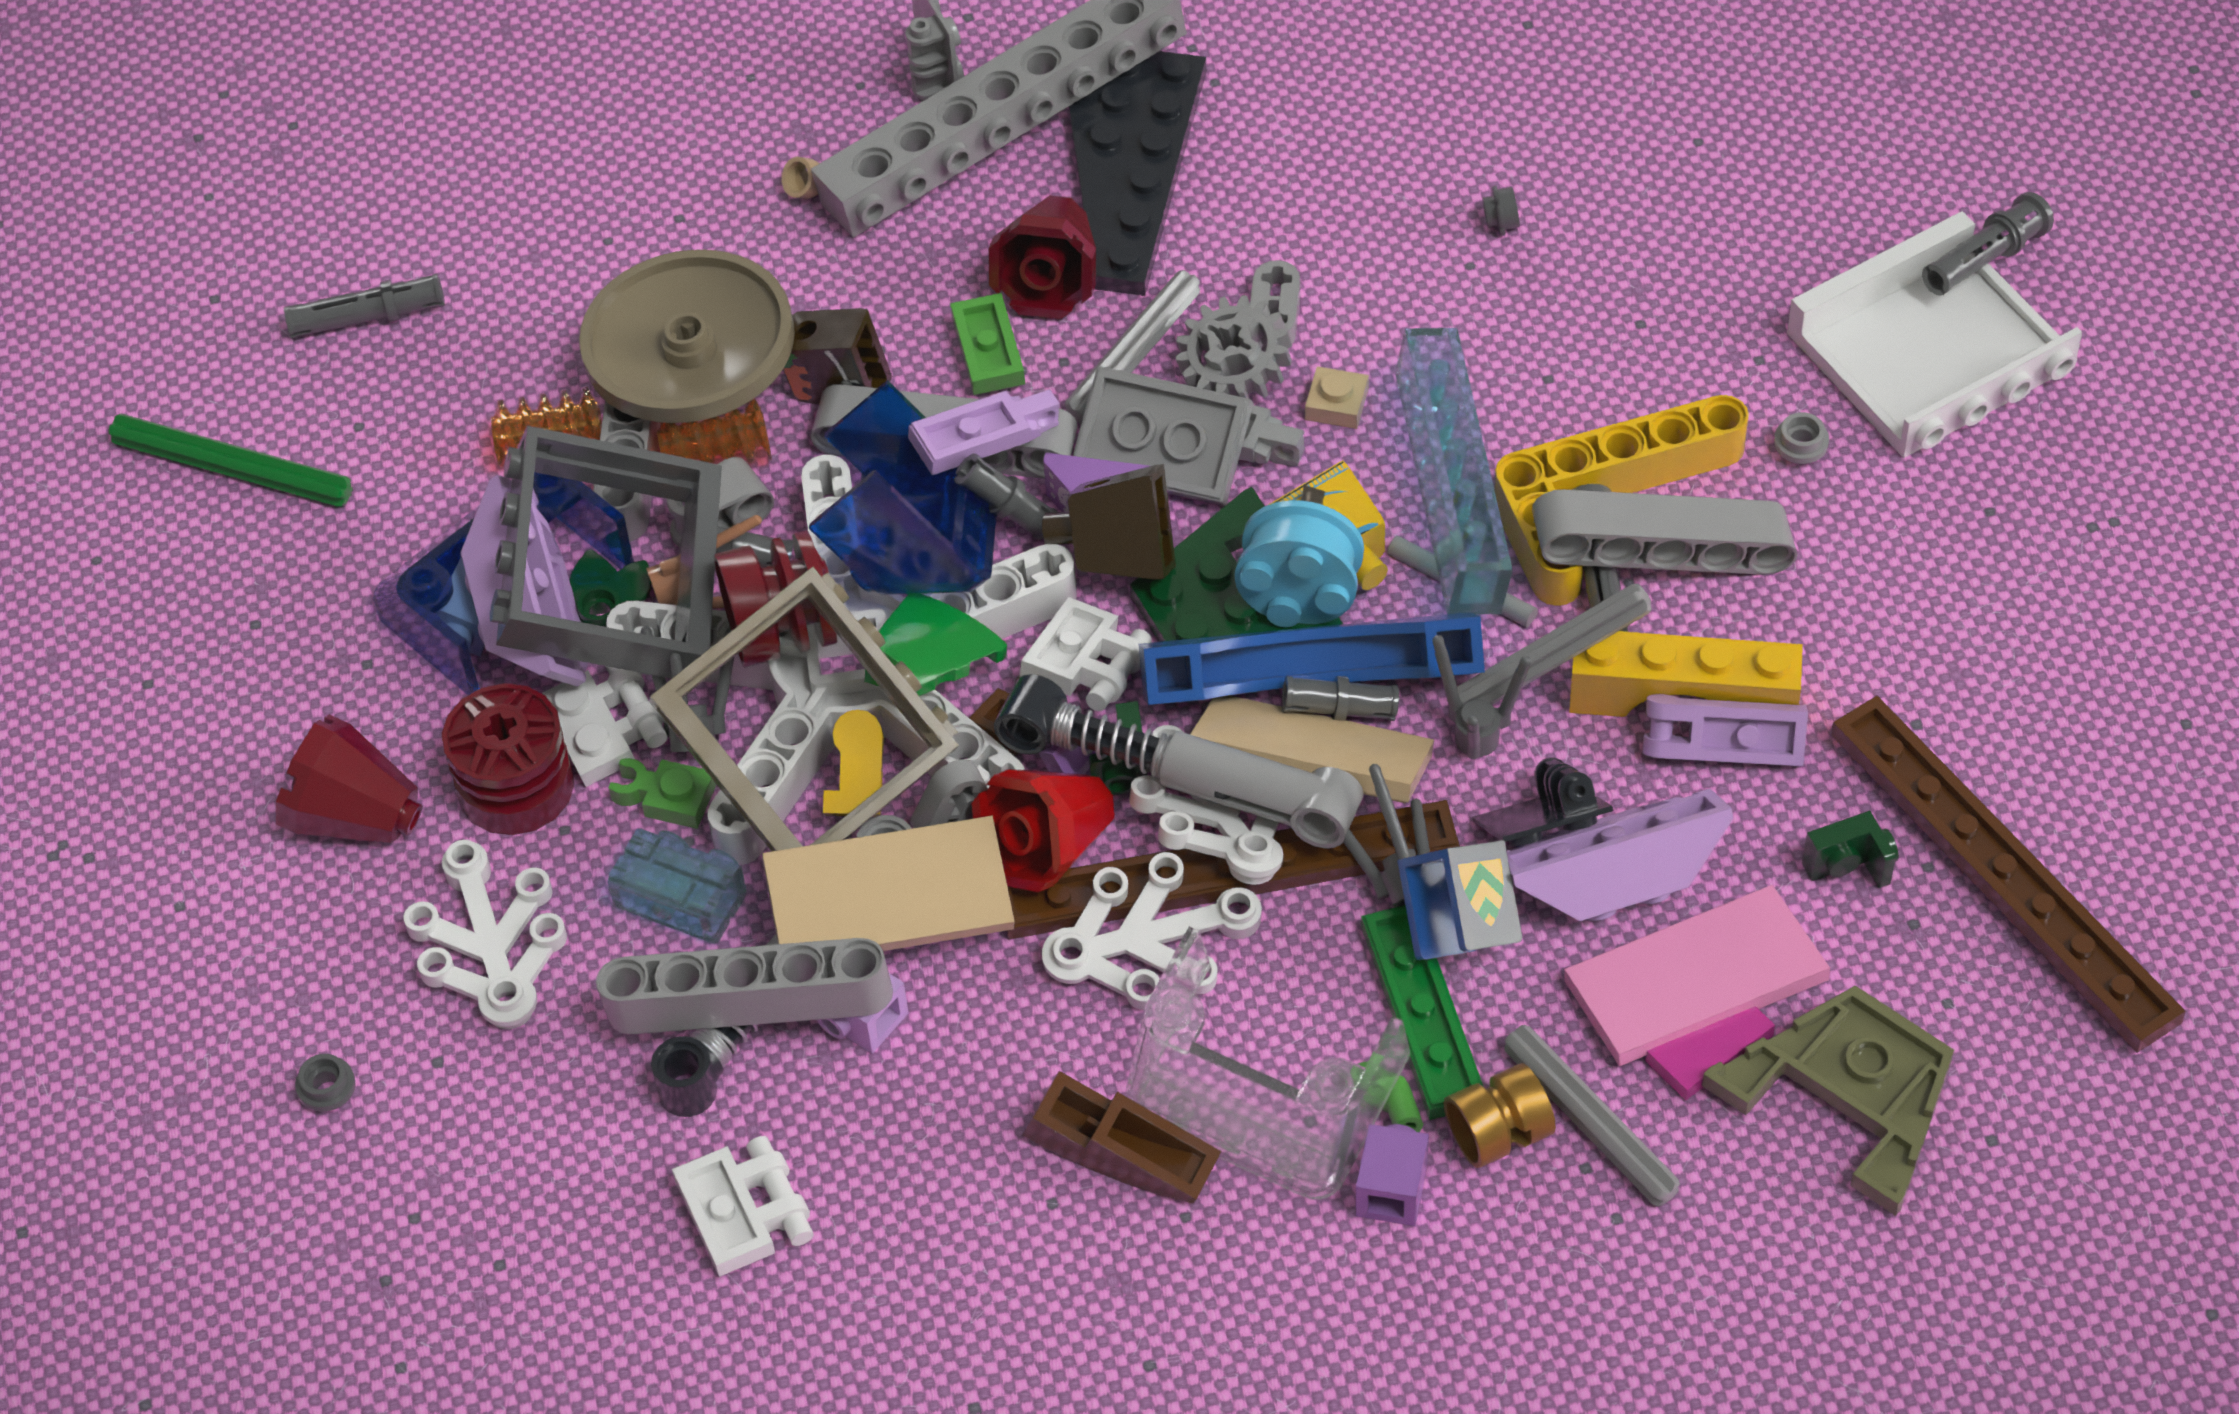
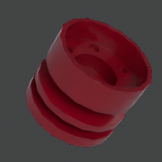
(749, 587)
(508, 759)

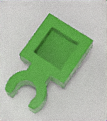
(670, 794)

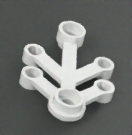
(1250, 854)
(1140, 933)
(488, 941)

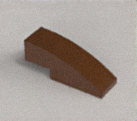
(1121, 1140)

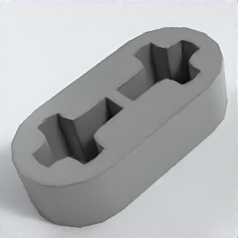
(1287, 303)
(949, 794)

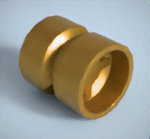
(1494, 1117)

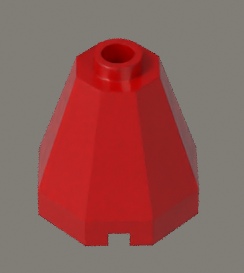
(1044, 822)

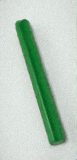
(231, 460)

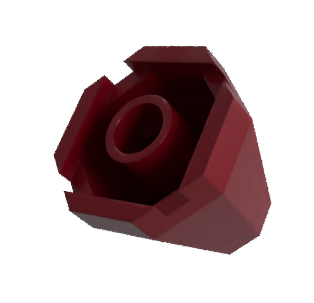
(1045, 259)
(346, 788)

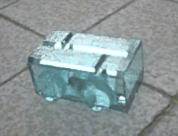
(677, 884)

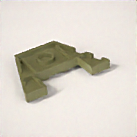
(1862, 1064)

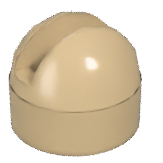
(797, 180)

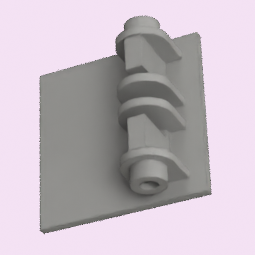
(932, 49)

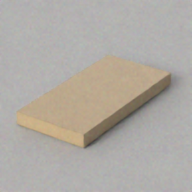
(1318, 742)
(892, 887)

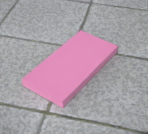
(1696, 974)

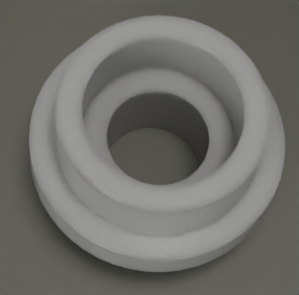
(1803, 428)

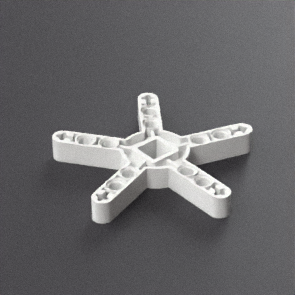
(1016, 597)

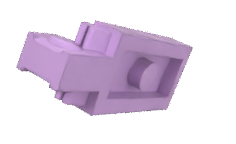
(982, 428)

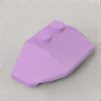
(545, 583)
(1623, 856)

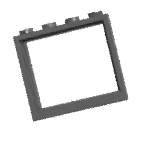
(624, 469)

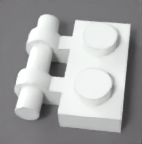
(1070, 651)
(590, 730)
(725, 1212)

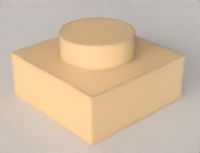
(1337, 397)

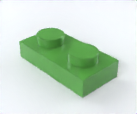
(987, 344)

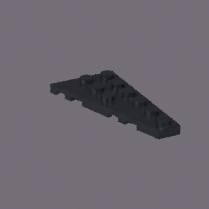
(1129, 160)

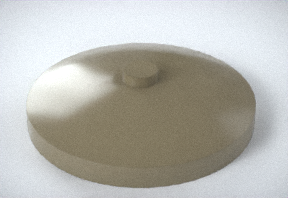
(687, 336)

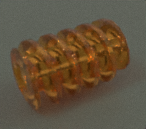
(568, 417)
(717, 436)

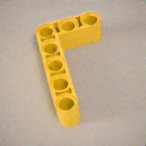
(1619, 456)

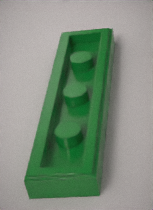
(1422, 1000)

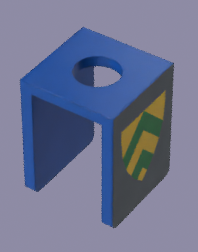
(1460, 900)

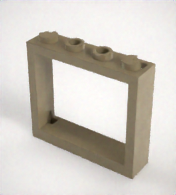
(865, 644)

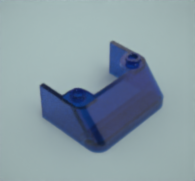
(900, 522)
(424, 584)

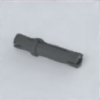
(377, 303)

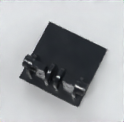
(1563, 800)

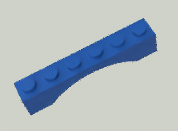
(1261, 660)

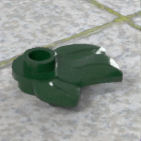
(600, 587)

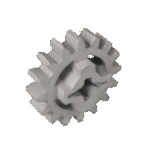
(1234, 348)

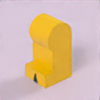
(860, 746)

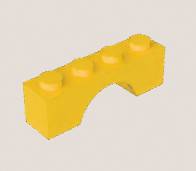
(1633, 665)

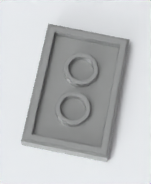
(1169, 424)

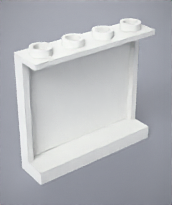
(1921, 358)

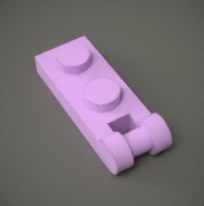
(1726, 731)

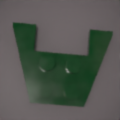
(1201, 591)

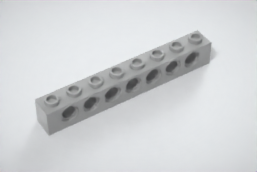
(992, 107)

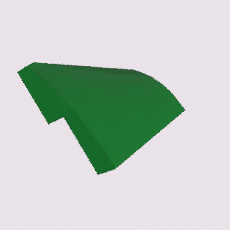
(936, 641)

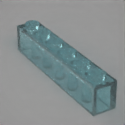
(1453, 471)

